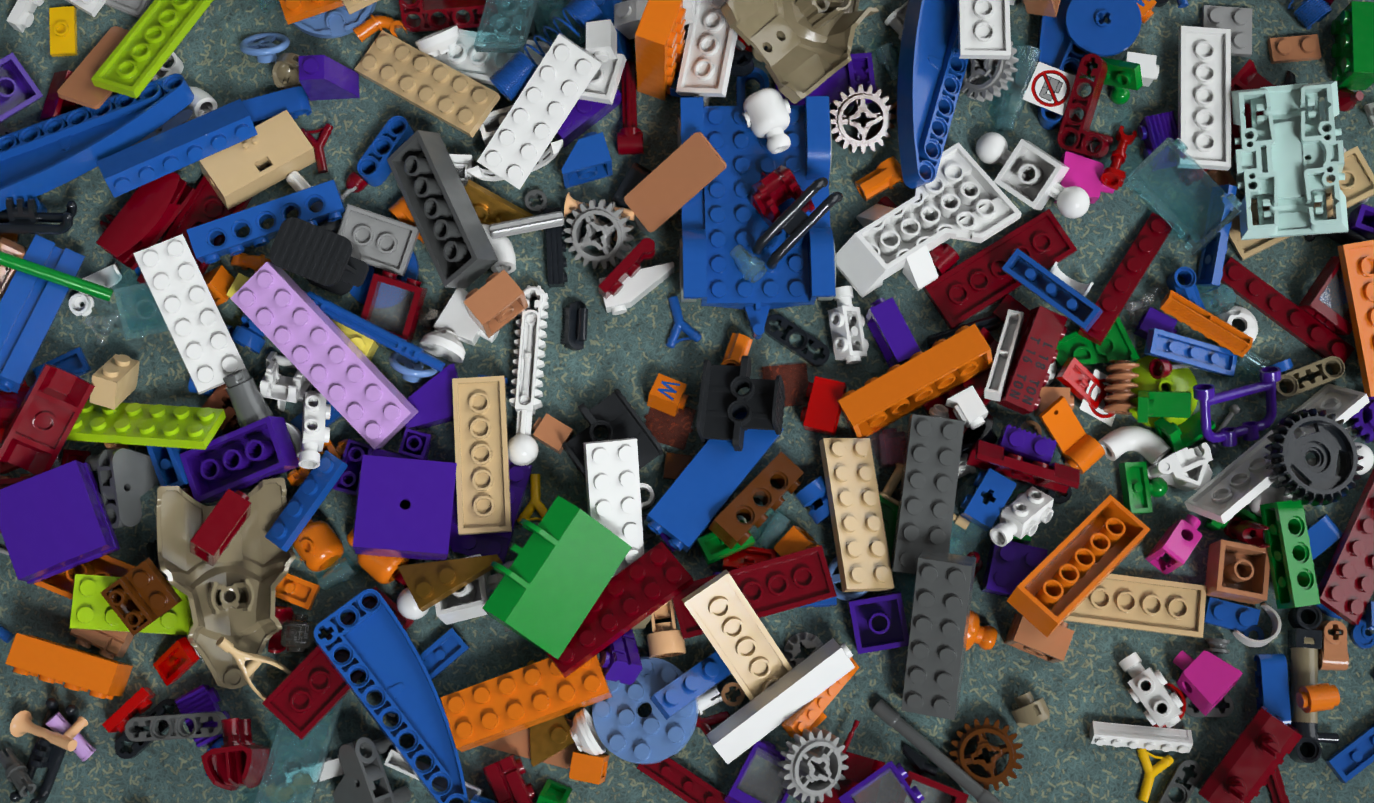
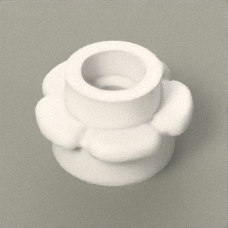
(75, 307)

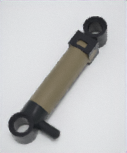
(1303, 672)

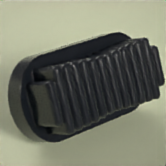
(574, 325)

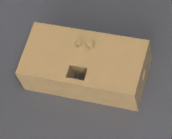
(258, 161)

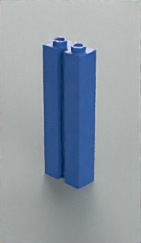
(30, 310)
(707, 486)

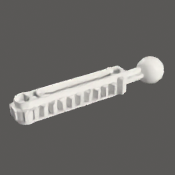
(523, 447)

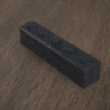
(555, 251)

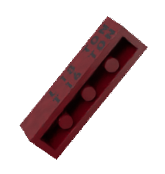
(1032, 360)

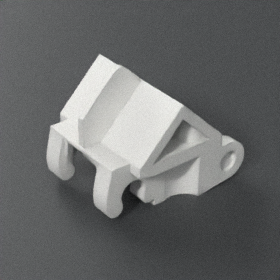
(280, 387)
(1185, 468)

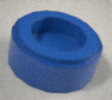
(1284, 364)

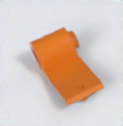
(1076, 446)

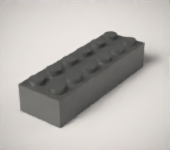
(442, 209)
(926, 489)
(938, 634)

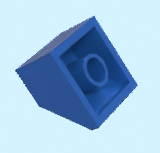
(587, 161)

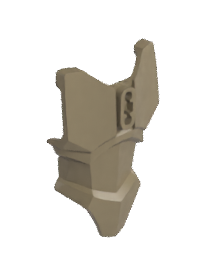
(803, 38)
(239, 590)

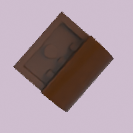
(141, 596)

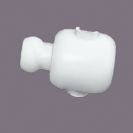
(768, 118)

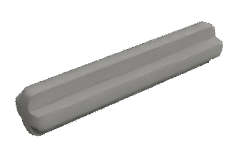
(526, 224)

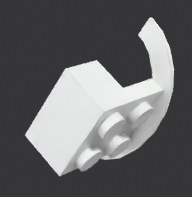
(488, 130)

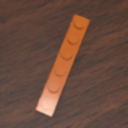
(1206, 323)
(810, 712)

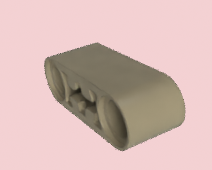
(1321, 377)

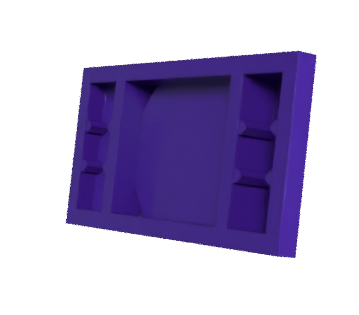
(856, 71)

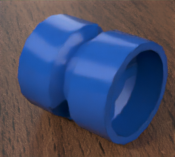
(248, 335)
(810, 495)

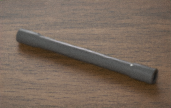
(894, 720)

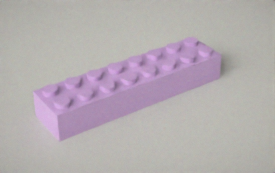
(324, 355)

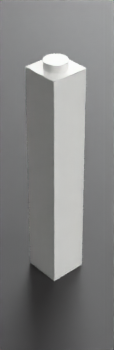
(781, 700)

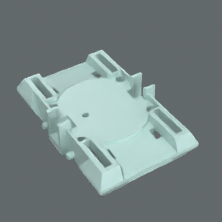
(1277, 164)

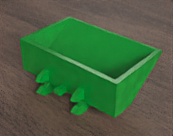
(555, 576)

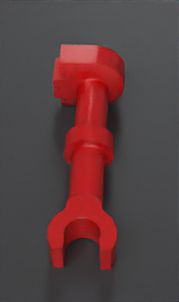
(1112, 175)

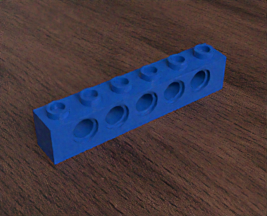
(203, 236)

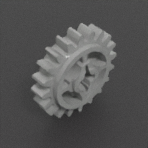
(992, 72)
(603, 242)
(800, 765)

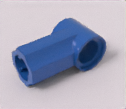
(1188, 290)

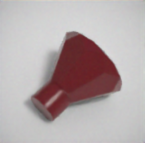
(1348, 99)

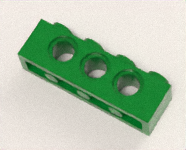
(1290, 554)

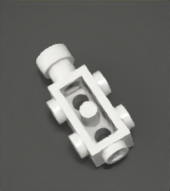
(847, 328)
(313, 429)
(1022, 516)
(1153, 697)

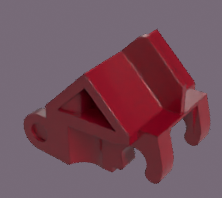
(773, 191)

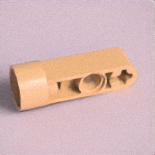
(665, 639)

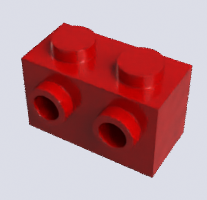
(823, 406)

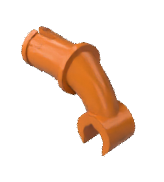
(376, 23)
(249, 261)

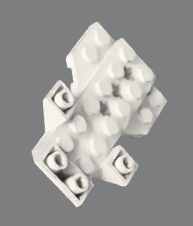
(904, 237)

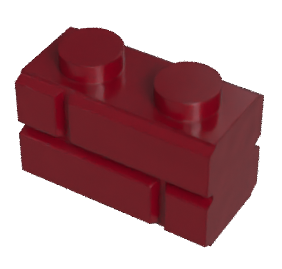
(508, 782)

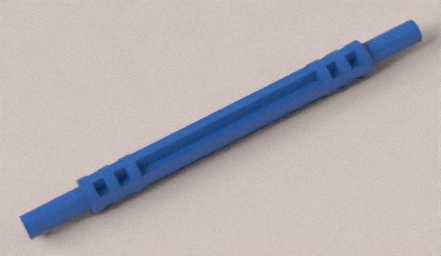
(375, 332)

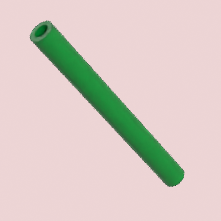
(55, 276)

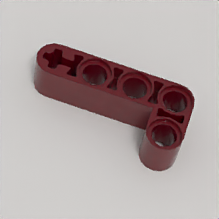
(449, 8)
(1088, 105)

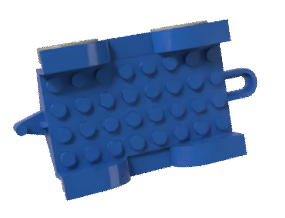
(725, 218)

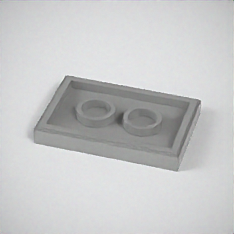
(379, 239)

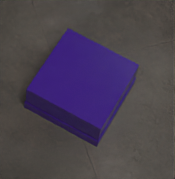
(404, 508)
(55, 522)

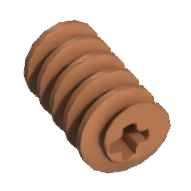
(1120, 387)

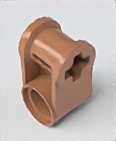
(1334, 647)

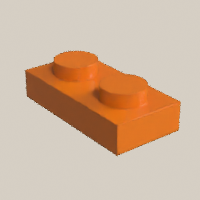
(297, 591)

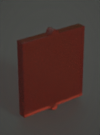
(794, 380)
(670, 429)

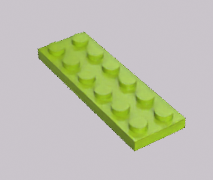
(148, 45)
(148, 425)
(93, 612)

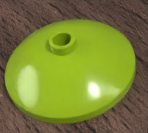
(1178, 380)

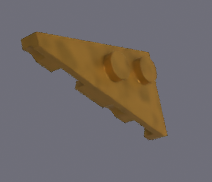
(492, 207)
(437, 580)
(549, 738)

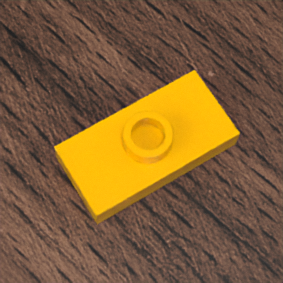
(63, 31)

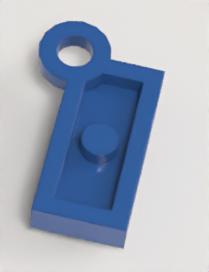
(1232, 616)

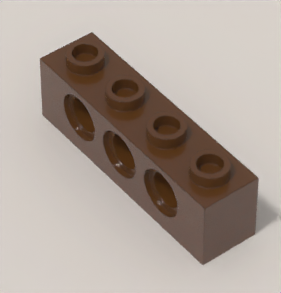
(779, 470)

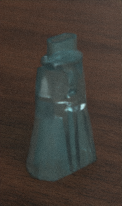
(1011, 103)

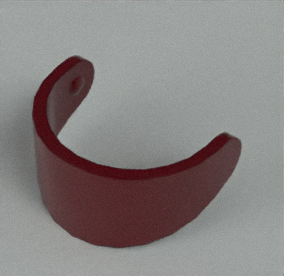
(282, 614)

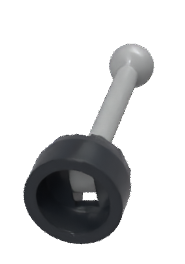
(1234, 409)

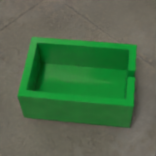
(1354, 46)

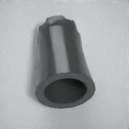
(246, 398)

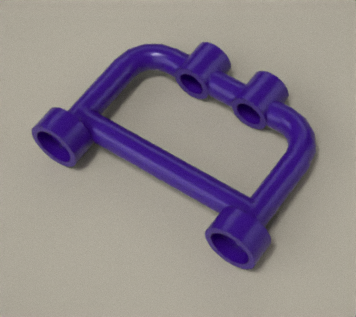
(1249, 430)

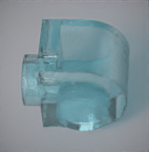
(1218, 299)

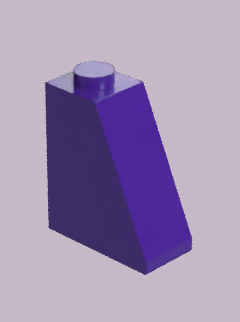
(327, 79)
(434, 400)

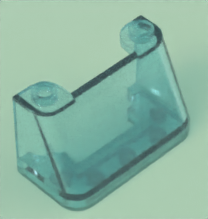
(1184, 194)

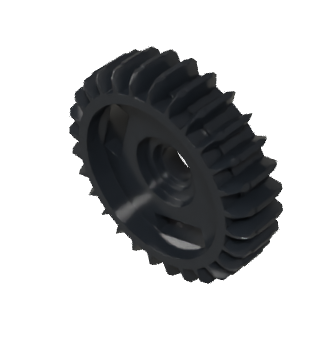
(1326, 443)

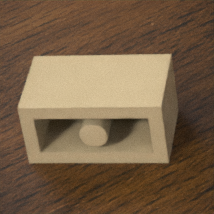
(114, 381)

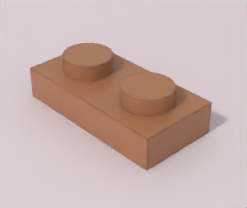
(1294, 48)

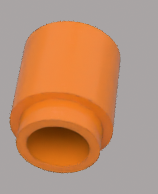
(1318, 697)

